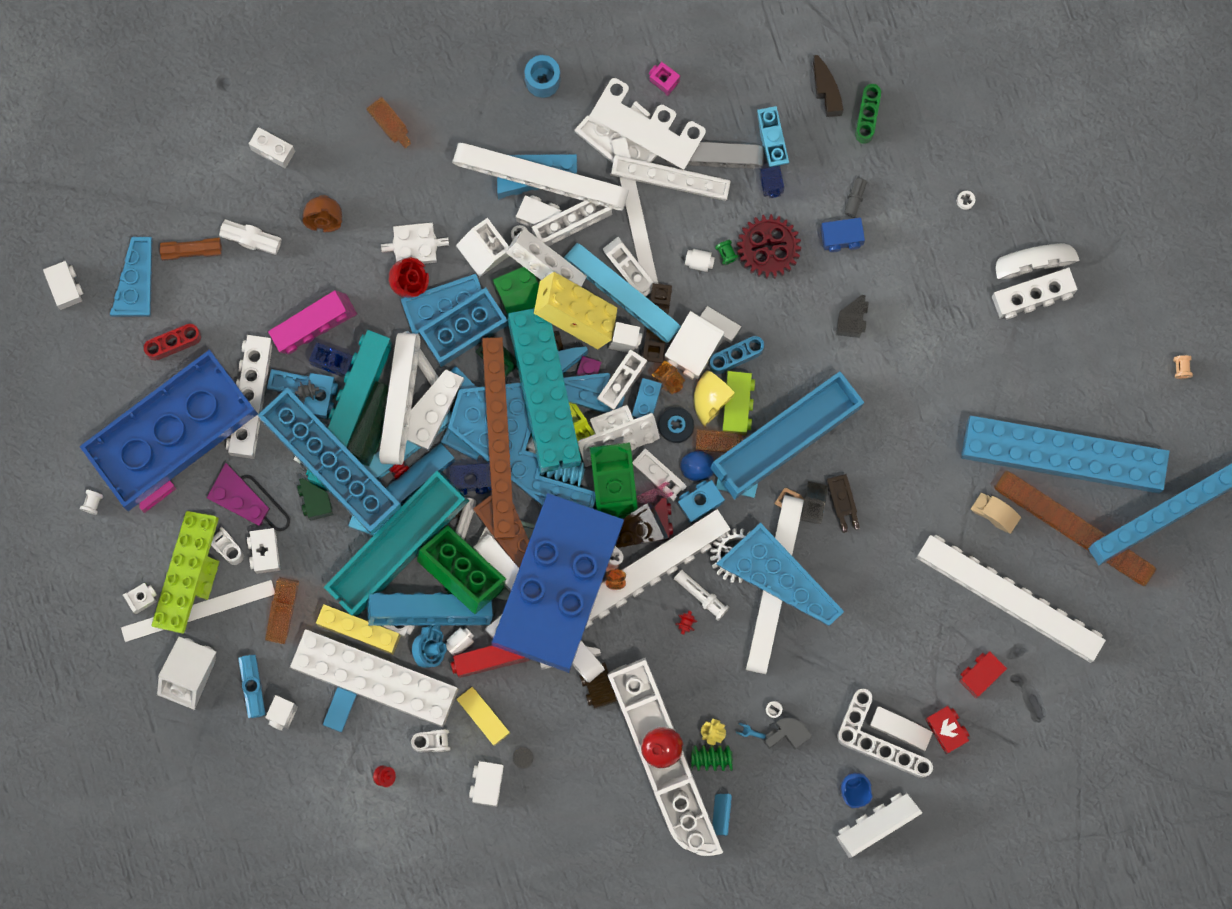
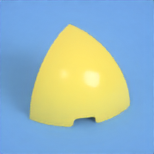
(710, 397)

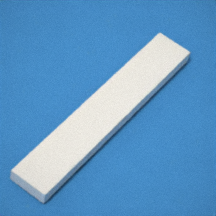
(670, 177)

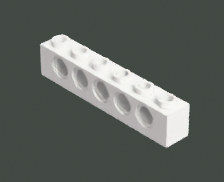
(262, 346)

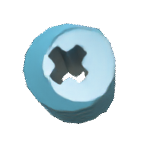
(572, 473)

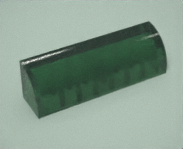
(370, 425)

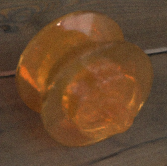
(615, 579)

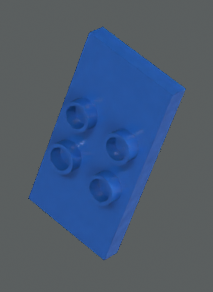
(168, 430)
(557, 582)

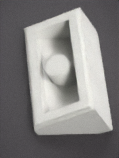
(721, 322)

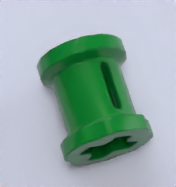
(727, 252)

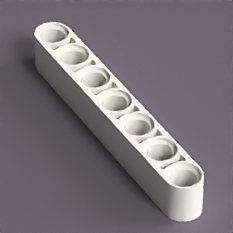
(399, 398)

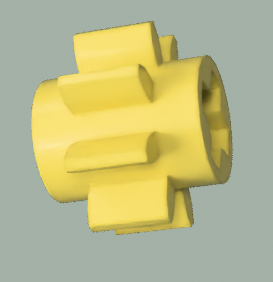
(713, 732)

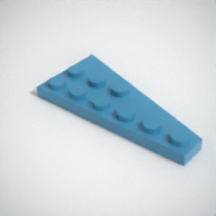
(774, 570)

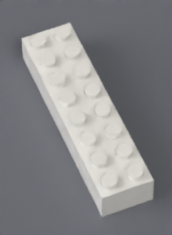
(374, 678)

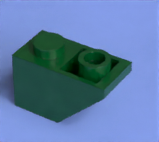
(316, 500)

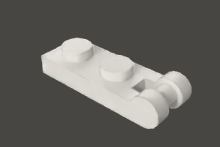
(658, 473)

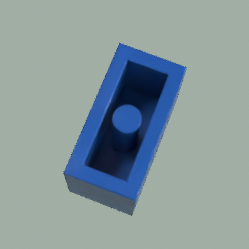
(842, 234)

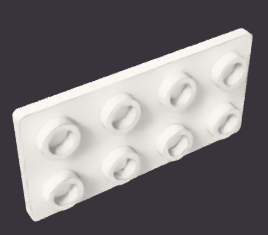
(619, 428)

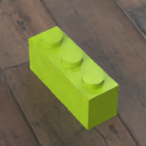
(738, 408)

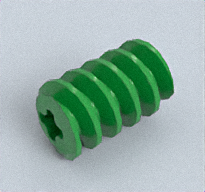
(711, 757)

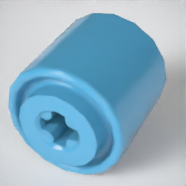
(537, 68)

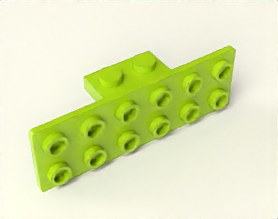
(189, 573)

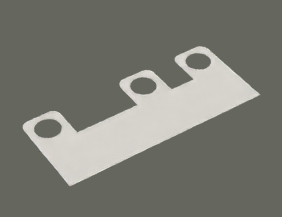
(644, 131)

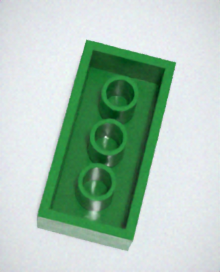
(461, 569)

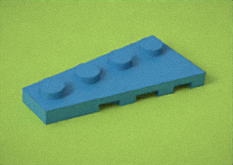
(438, 300)

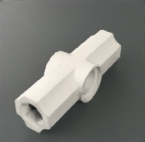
(250, 237)

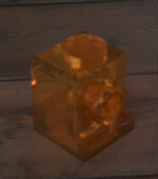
(672, 380)

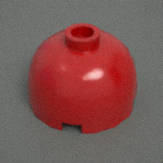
(408, 278)
(662, 747)

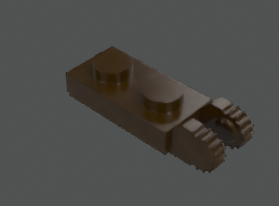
(843, 500)

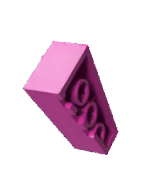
(312, 322)

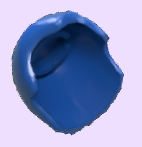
(697, 465)
(856, 790)

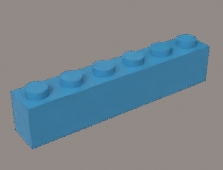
(423, 609)

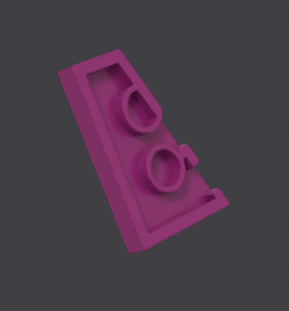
(237, 496)

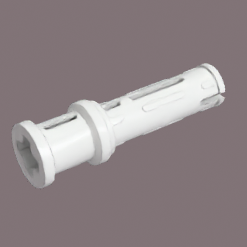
(708, 601)

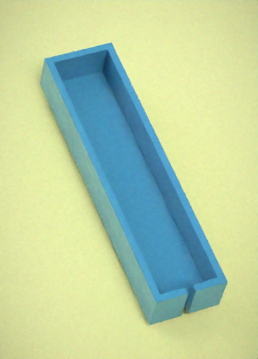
(787, 435)

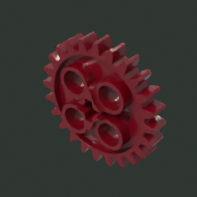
(764, 229)

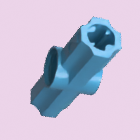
(254, 699)

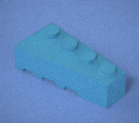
(561, 162)

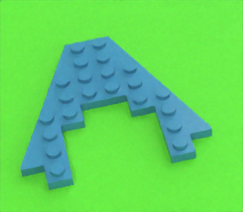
(470, 426)

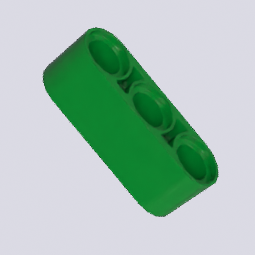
(872, 105)

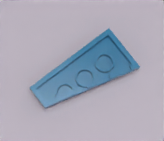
(134, 289)

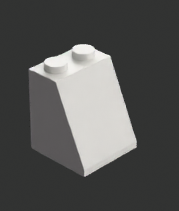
(694, 346)
(186, 672)

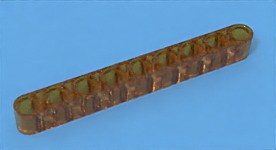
(1070, 525)

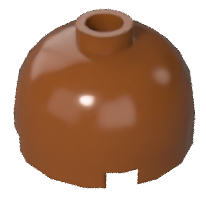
(322, 213)

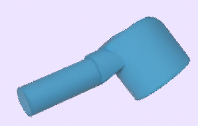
(748, 731)

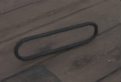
(273, 501)

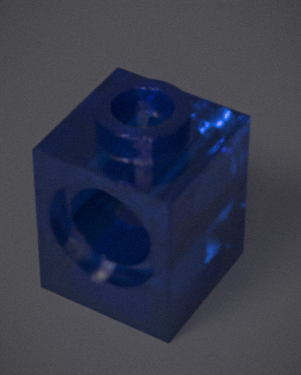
(772, 181)

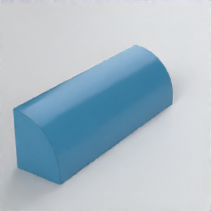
(412, 479)

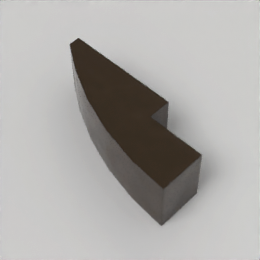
(827, 88)

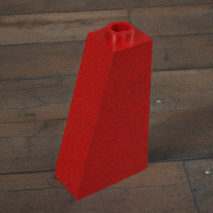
(484, 660)

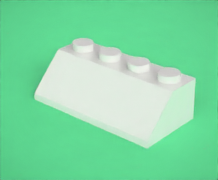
(878, 825)

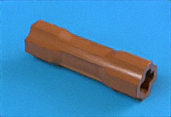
(176, 250)

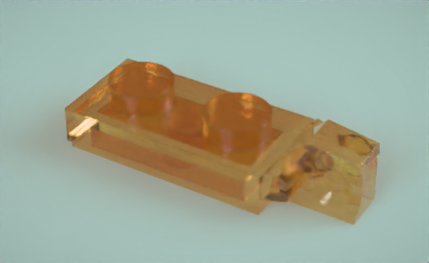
(389, 122)
(716, 440)

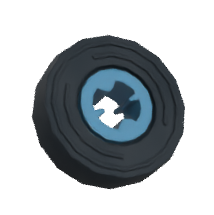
(673, 415)

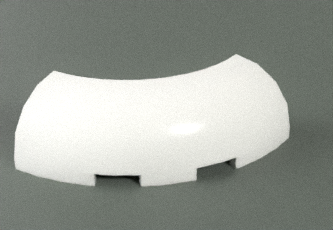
(1037, 257)

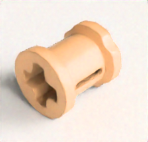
(1183, 367)

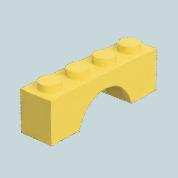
(358, 629)

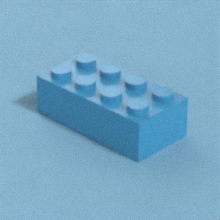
(463, 327)

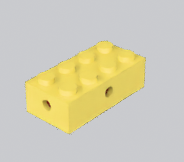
(575, 310)

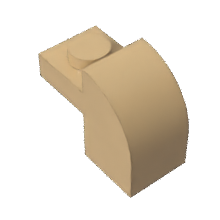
(997, 512)

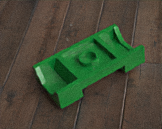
(614, 479)

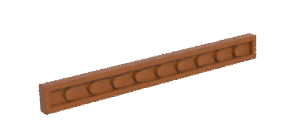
(498, 438)

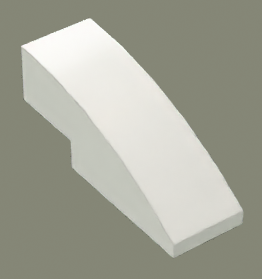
(901, 728)

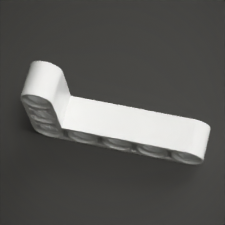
(876, 743)

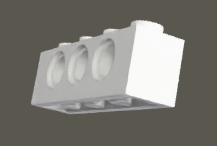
(570, 222)
(541, 259)
(1062, 279)

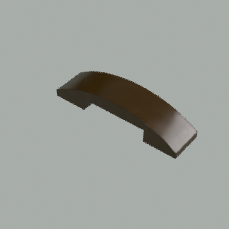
(653, 344)

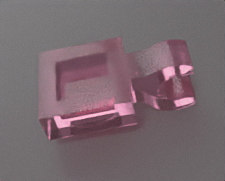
(650, 496)

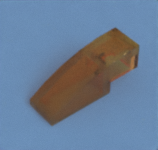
(282, 610)

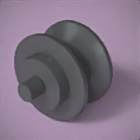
(306, 390)

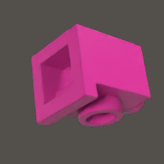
(664, 71)

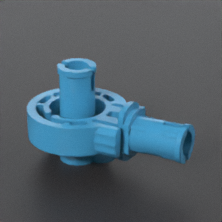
(429, 644)

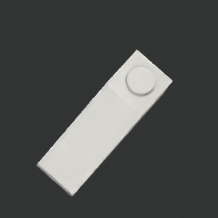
(628, 266)
(622, 379)

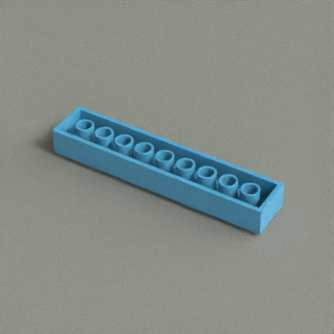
(1065, 454)

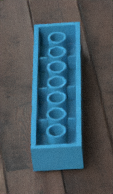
(329, 461)

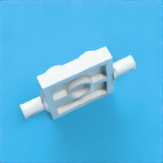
(415, 242)

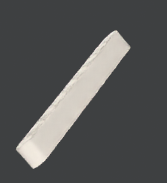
(540, 176)
(489, 549)
(770, 605)

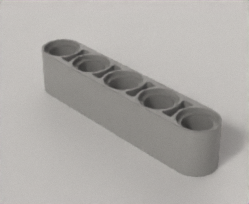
(727, 155)

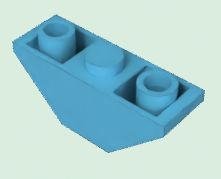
(772, 137)

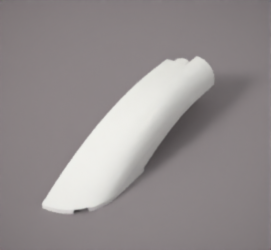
(673, 785)

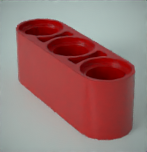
(162, 342)

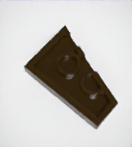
(641, 527)

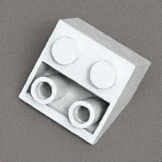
(483, 247)

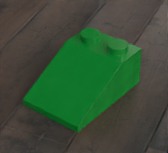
(517, 290)

